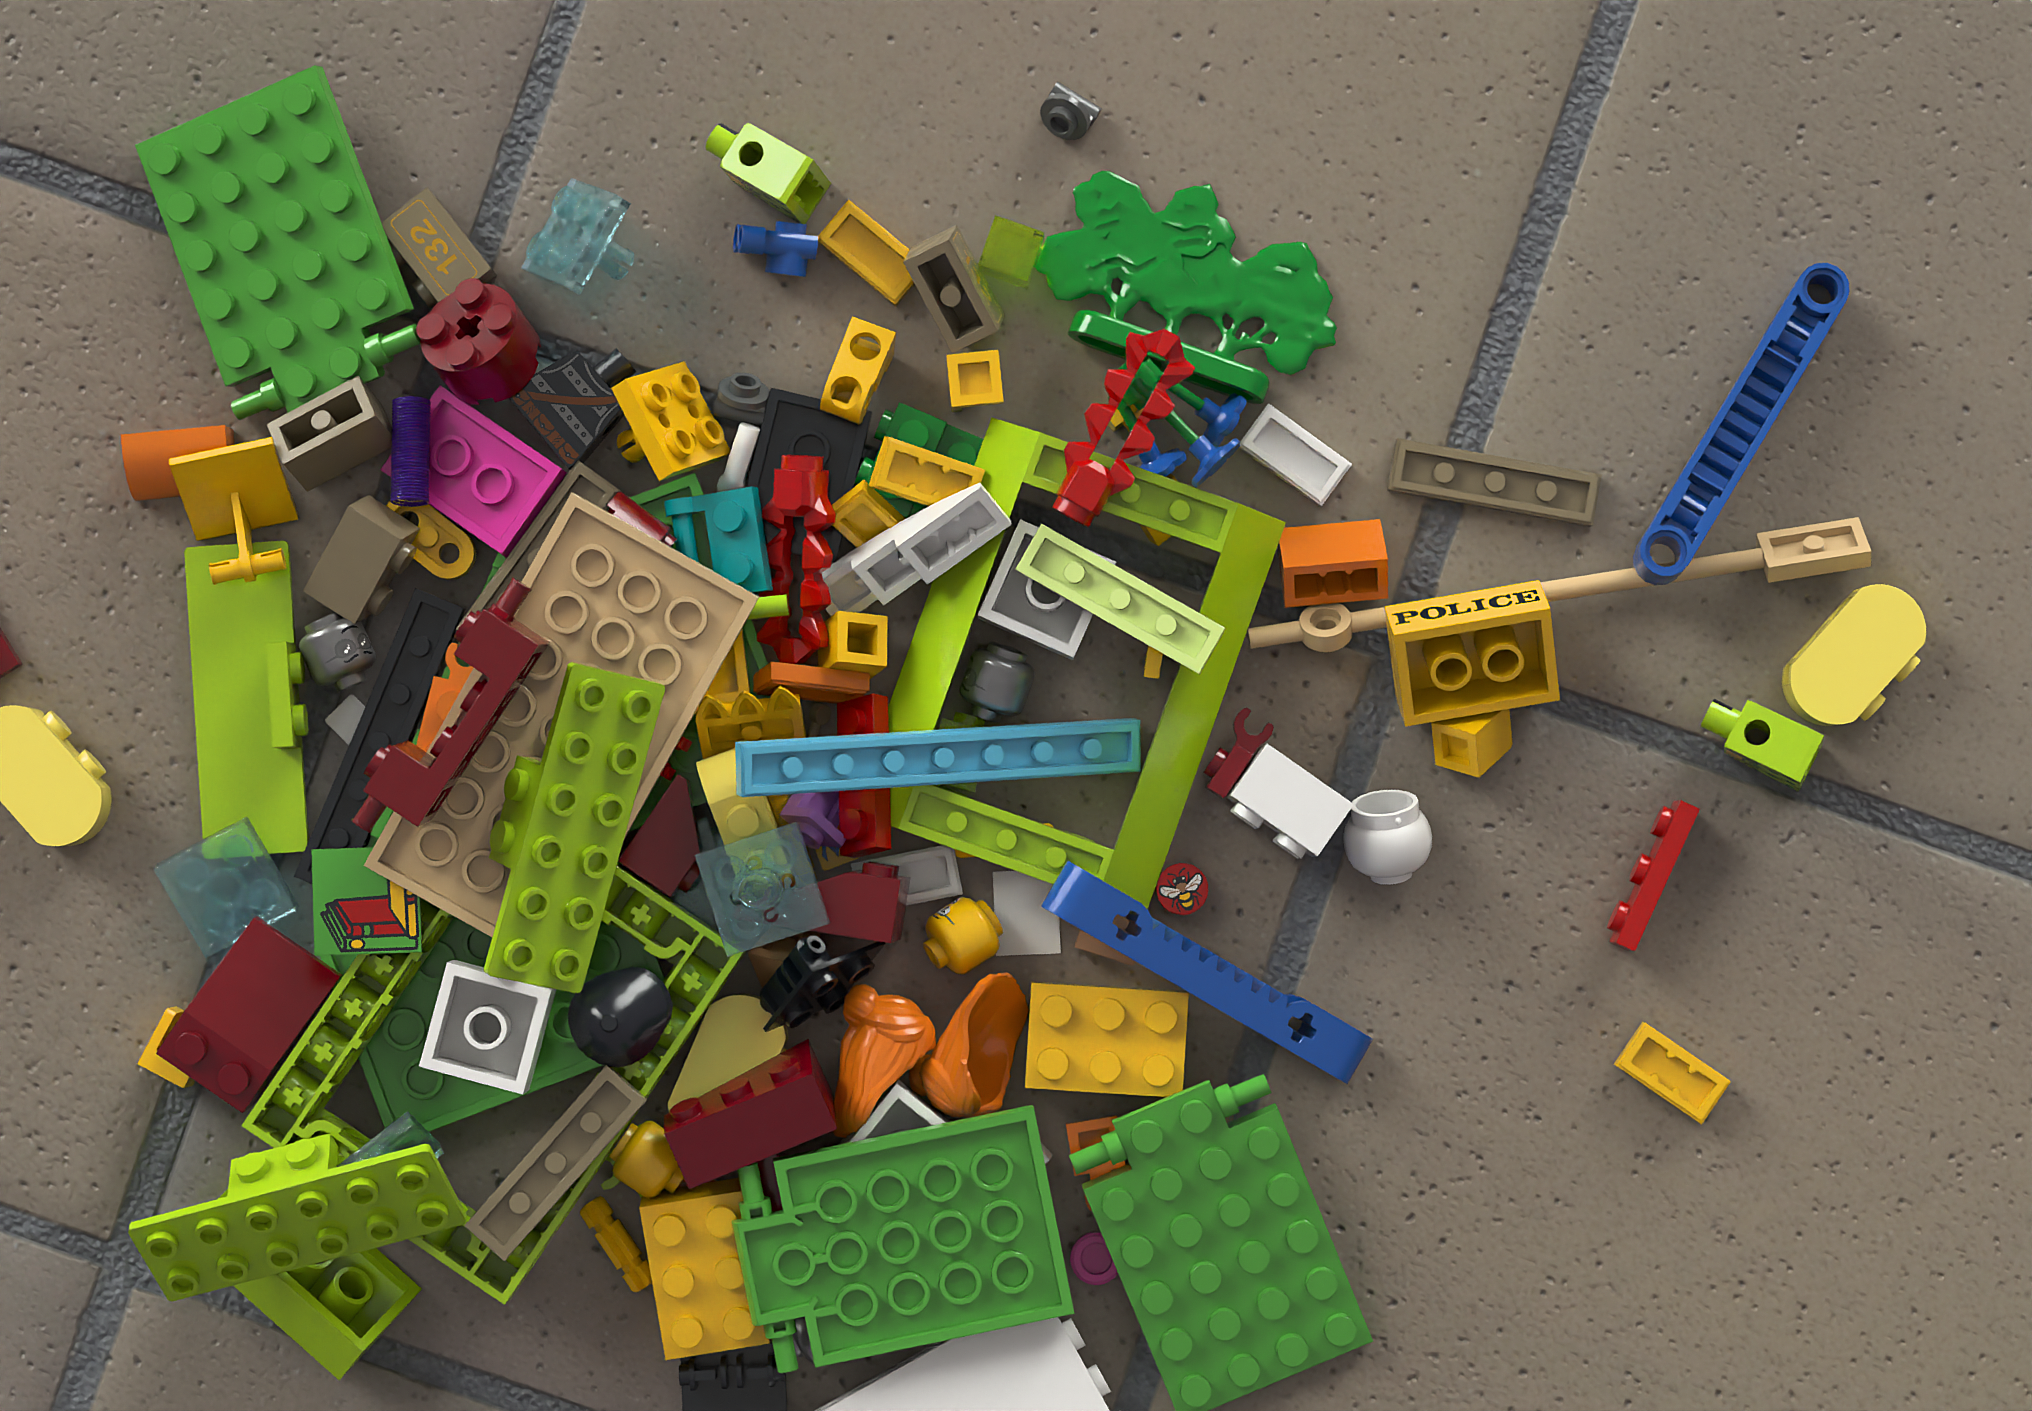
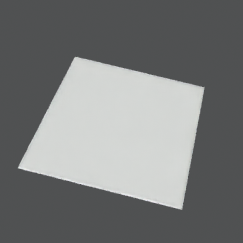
(1024, 922)

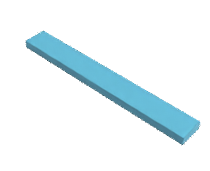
(937, 757)

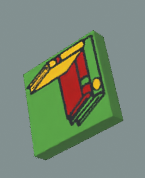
(359, 908)

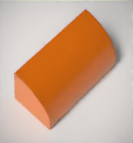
(148, 456)
(1333, 563)

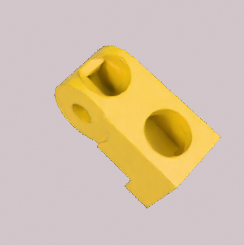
(857, 370)

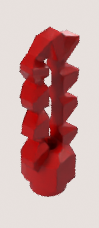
(1090, 483)
(799, 492)

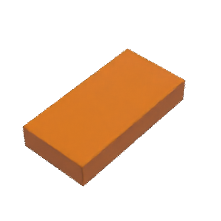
(812, 682)

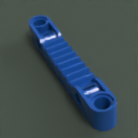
(1741, 423)
(1092, 908)

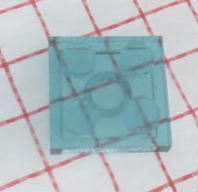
(225, 885)

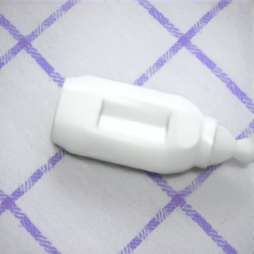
(739, 458)

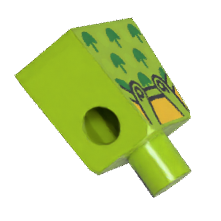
(769, 170)
(1783, 757)

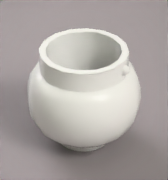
(1387, 836)

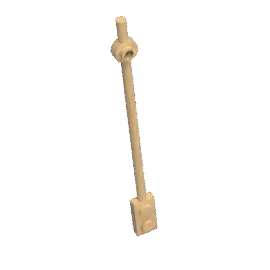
(1781, 554)

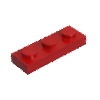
(864, 812)
(1651, 874)

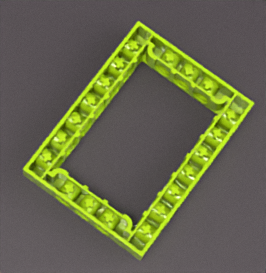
(367, 992)

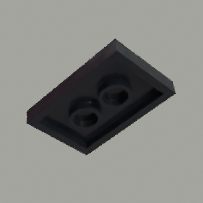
(799, 427)

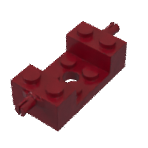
(413, 780)

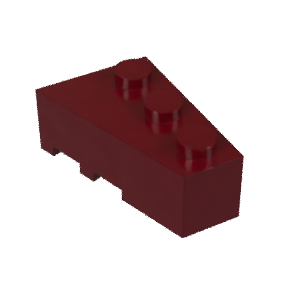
(751, 1116)

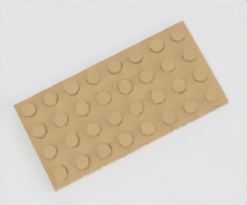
(602, 602)

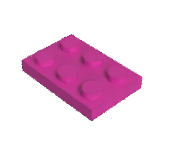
(483, 473)

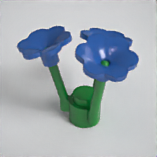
(1220, 422)

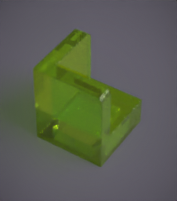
(1011, 252)

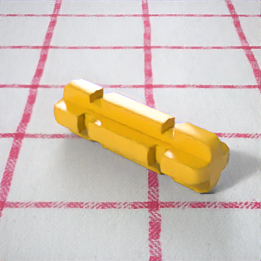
(617, 1243)

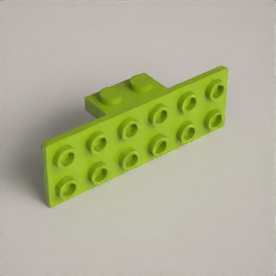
(247, 699)
(568, 826)
(294, 1212)

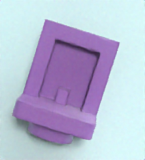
(817, 818)

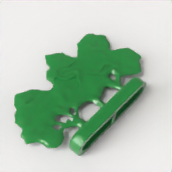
(1183, 268)

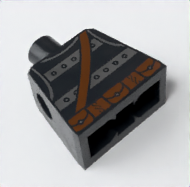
(574, 403)

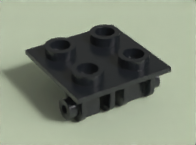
(813, 981)
(733, 1381)

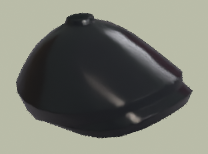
(620, 1016)

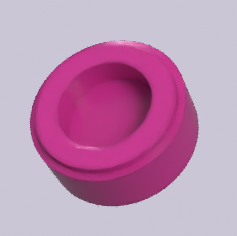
(1092, 1259)

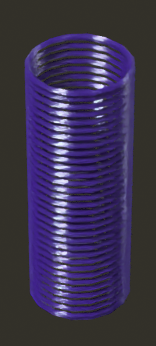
(404, 451)

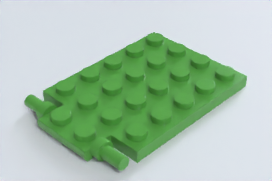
(280, 243)
(903, 1240)
(1220, 1244)

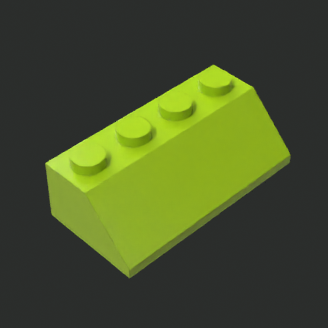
(335, 1305)

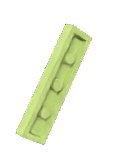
(1120, 599)

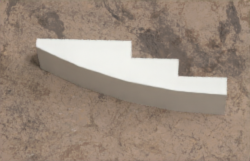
(914, 550)

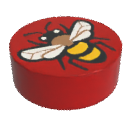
(1182, 889)

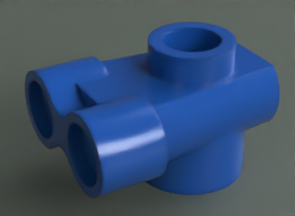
(786, 247)

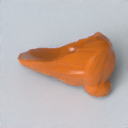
(878, 1047)
(975, 1052)

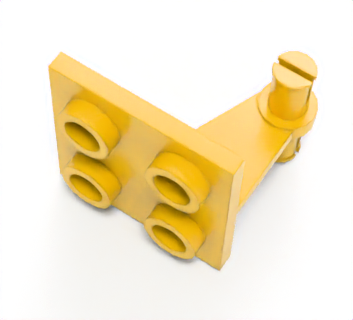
(233, 493)

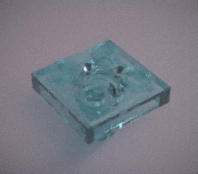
(579, 238)
(727, 872)

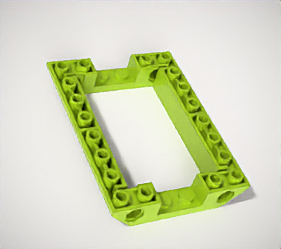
(1186, 513)

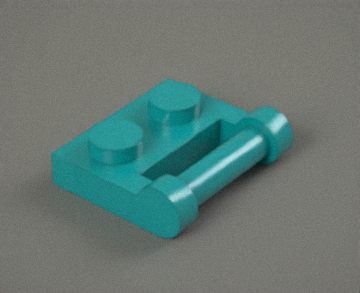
(733, 534)

